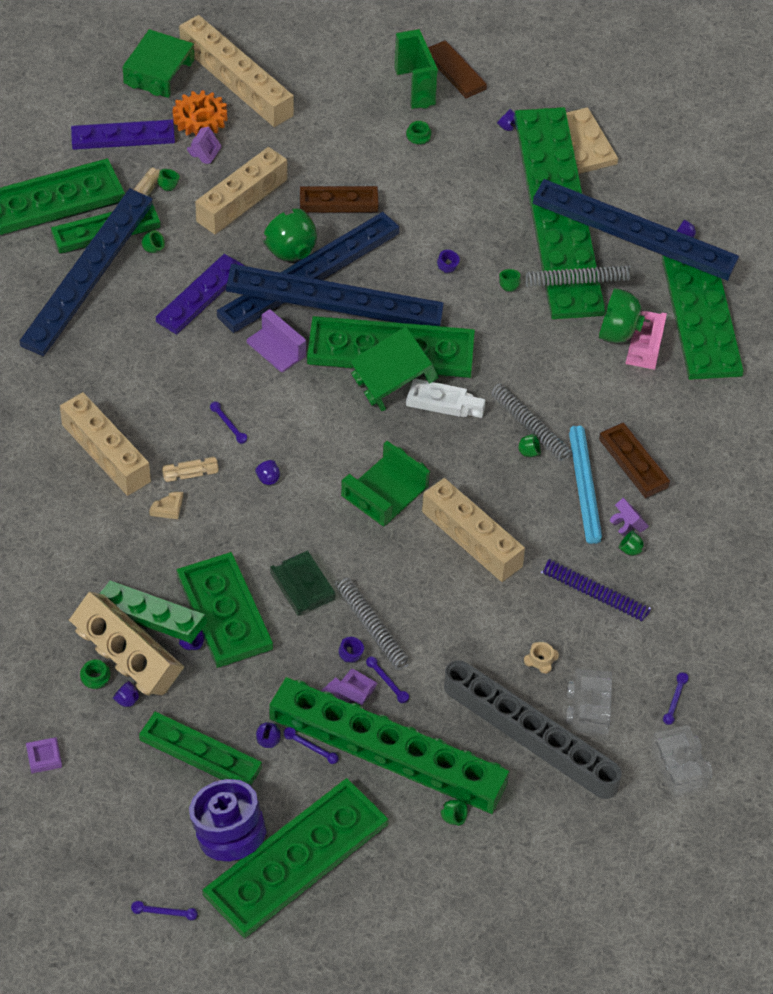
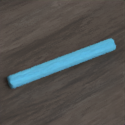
(585, 485)

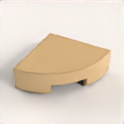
(168, 506)

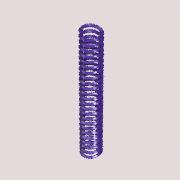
(596, 590)

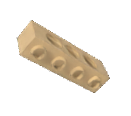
(241, 190)
(105, 443)
(473, 529)
(161, 666)

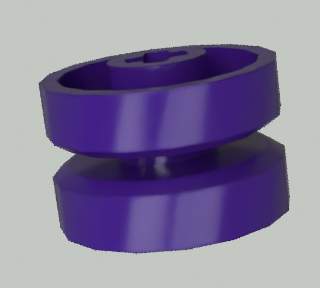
(227, 820)

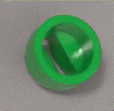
(168, 179)
(153, 242)
(509, 279)
(529, 446)
(631, 544)
(454, 809)

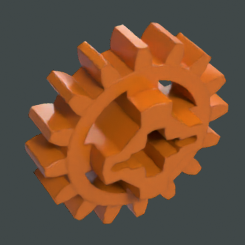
(200, 112)

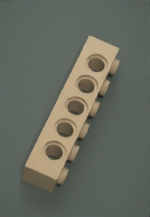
(238, 71)

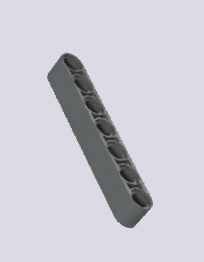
(539, 741)

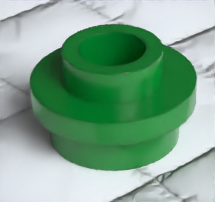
(418, 132)
(91, 667)

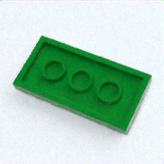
(233, 621)

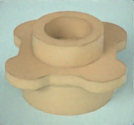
(541, 649)

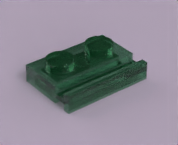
(303, 583)

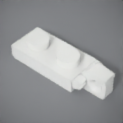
(444, 399)

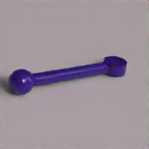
(240, 437)
(402, 696)
(668, 718)
(290, 733)
(137, 907)

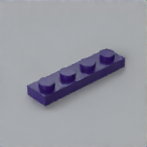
(122, 134)
(196, 296)

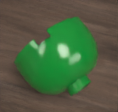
(291, 236)
(621, 317)

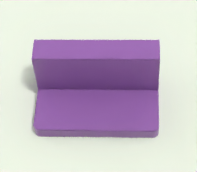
(278, 342)

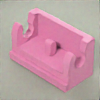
(646, 344)

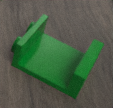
(414, 57)
(156, 62)
(391, 366)
(387, 485)

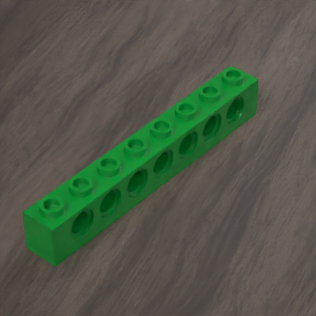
(398, 757)

